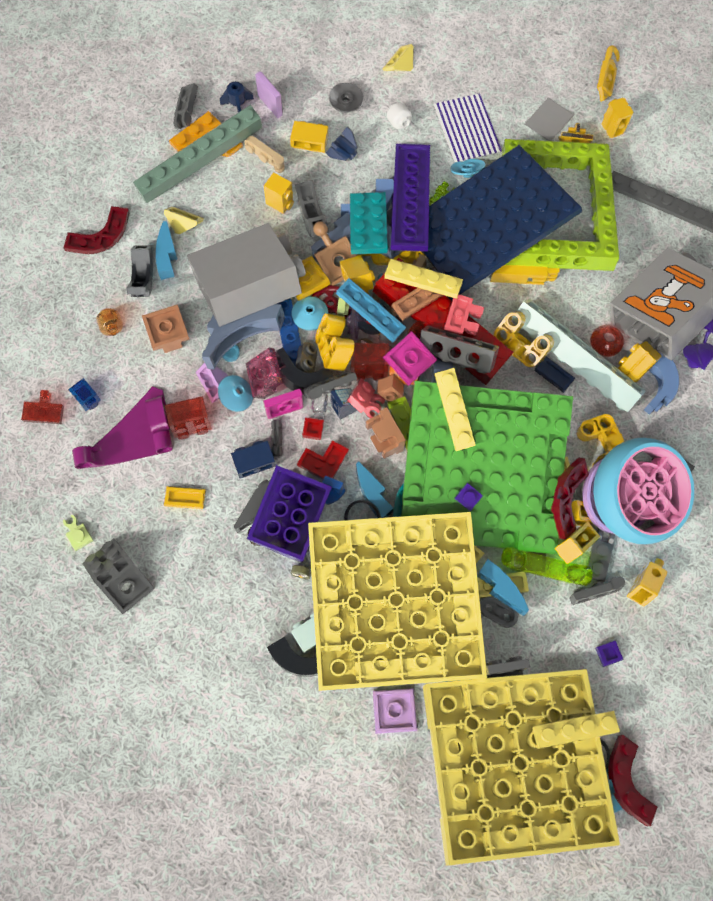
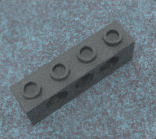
(449, 340)

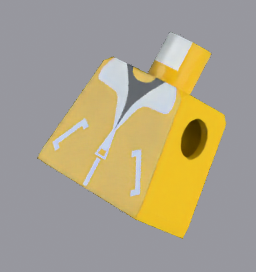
(648, 582)

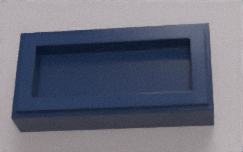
(554, 374)

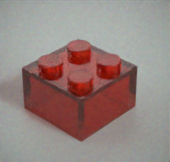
(368, 361)
(188, 417)

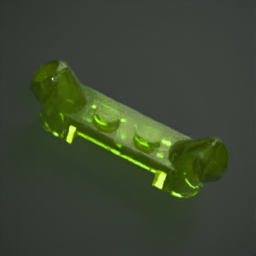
(546, 567)

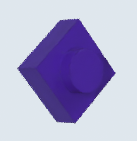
(468, 496)
(609, 653)

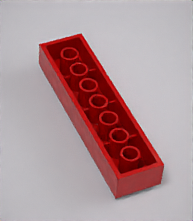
(436, 315)

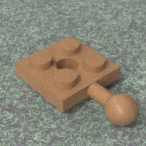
(327, 255)

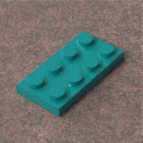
(368, 223)

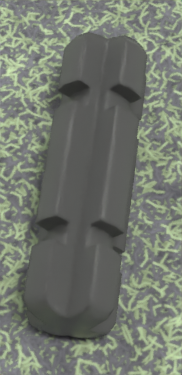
(276, 435)

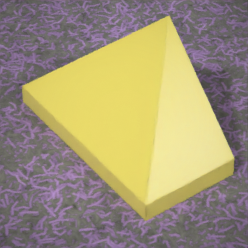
(401, 60)
(181, 220)

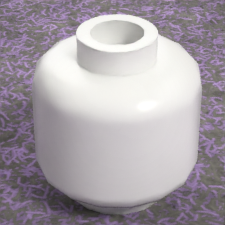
(399, 115)

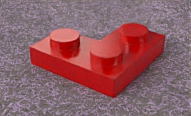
(323, 465)

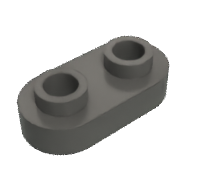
(306, 357)
(498, 612)

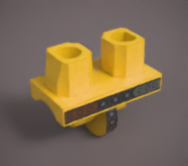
(576, 134)

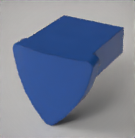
(337, 489)

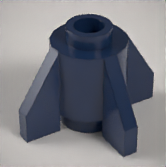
(236, 95)
(344, 146)

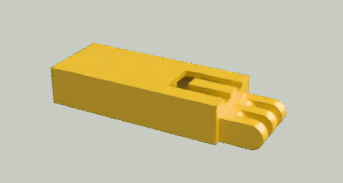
(520, 274)

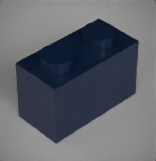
(253, 459)

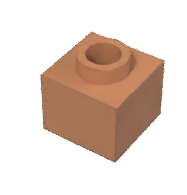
(390, 388)

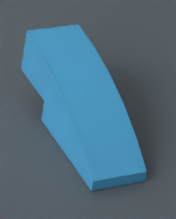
(165, 252)
(373, 491)
(503, 587)

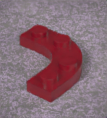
(104, 238)
(564, 491)
(625, 792)

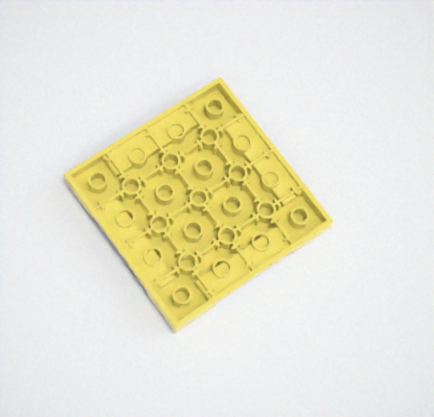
(396, 601)
(495, 784)

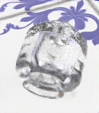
(319, 407)

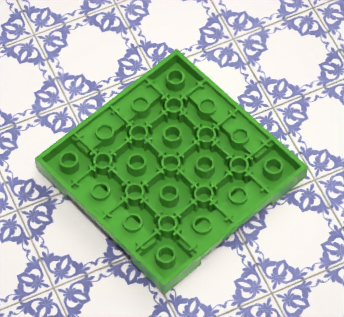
(513, 464)

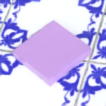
(269, 94)
(394, 711)

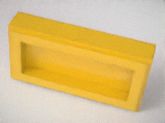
(184, 497)

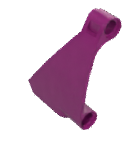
(138, 435)

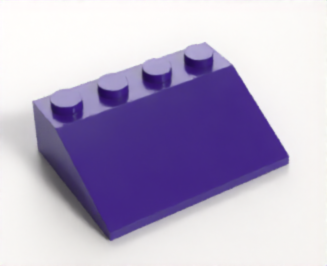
(285, 512)

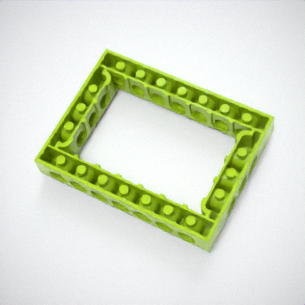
(567, 254)

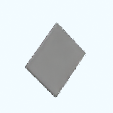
(549, 119)

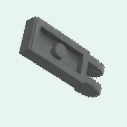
(185, 106)
(315, 391)
(600, 556)
(598, 590)

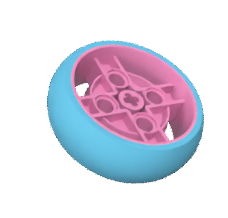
(643, 491)

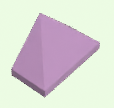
(210, 380)

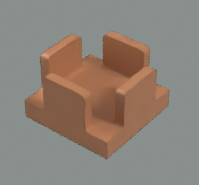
(165, 329)
(387, 435)

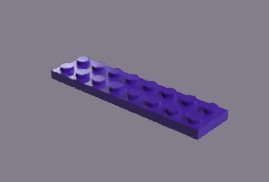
(411, 198)

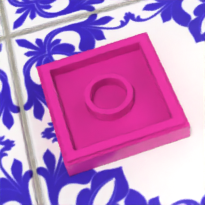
(410, 358)
(283, 404)

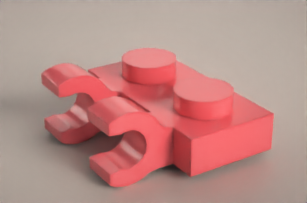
(458, 315)
(365, 399)

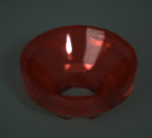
(605, 347)

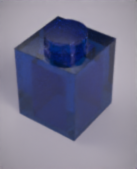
(85, 395)

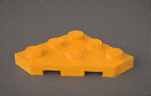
(198, 129)

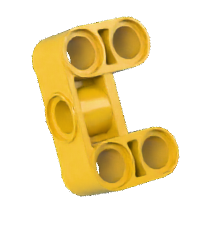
(519, 344)
(333, 349)
(609, 436)

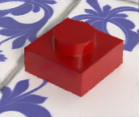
(313, 428)

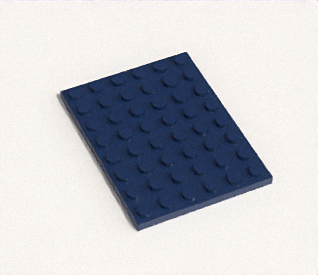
(495, 217)

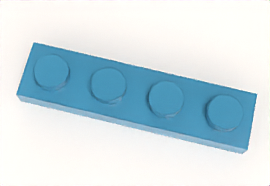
(370, 310)

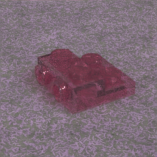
(264, 374)

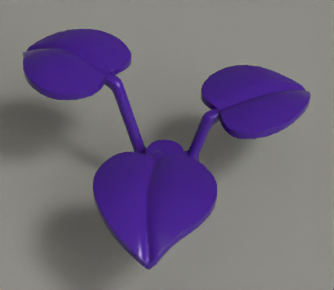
(700, 354)

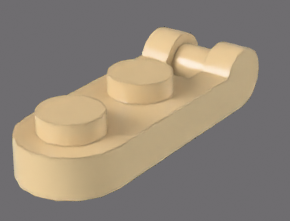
(265, 153)

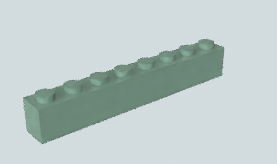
(198, 154)

